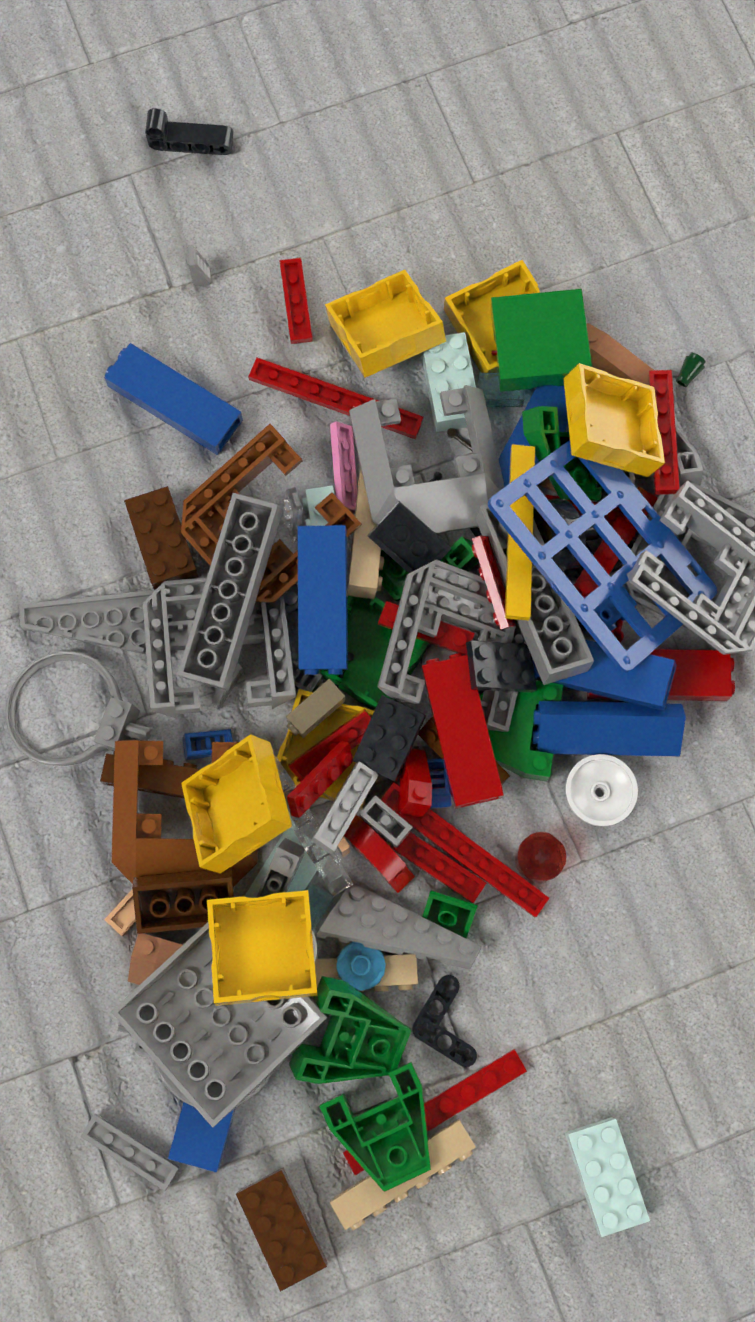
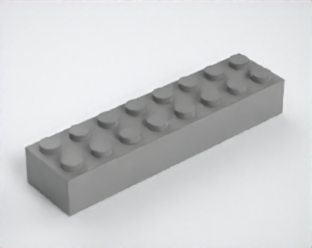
(230, 591)
(552, 630)

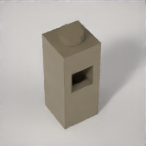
(315, 709)

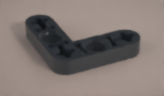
(434, 1021)

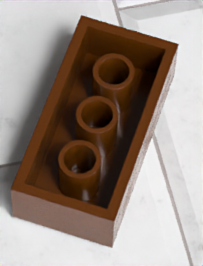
(160, 537)
(178, 899)
(282, 1229)

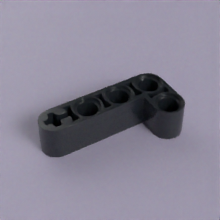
(186, 136)

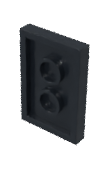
(408, 539)
(500, 666)
(389, 737)

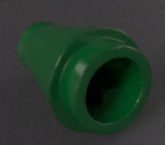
(690, 369)

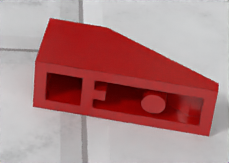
(415, 785)

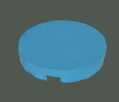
(359, 972)

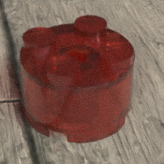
(548, 847)

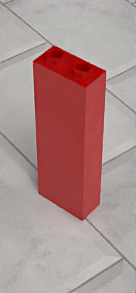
(698, 675)
(462, 732)

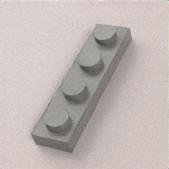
(344, 807)
(130, 1152)

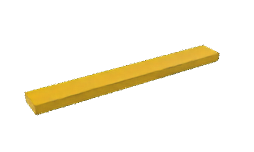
(518, 564)

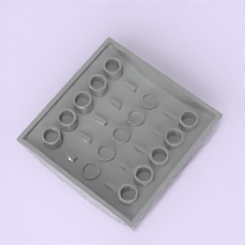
(210, 1049)

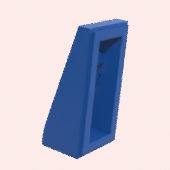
(197, 737)
(440, 796)

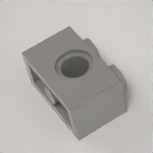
(385, 822)

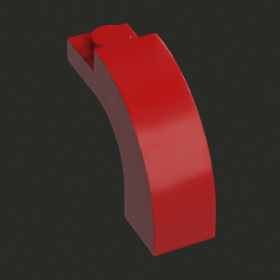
(378, 854)

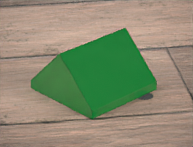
(450, 913)

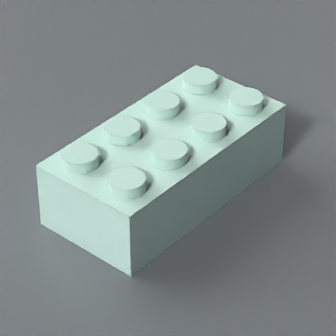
(446, 369)
(607, 1177)

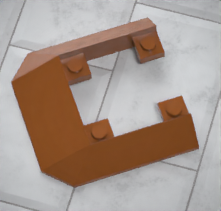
(208, 505)
(137, 837)

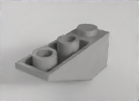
(282, 868)

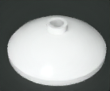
(610, 776)

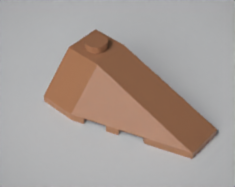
(614, 358)
(148, 956)

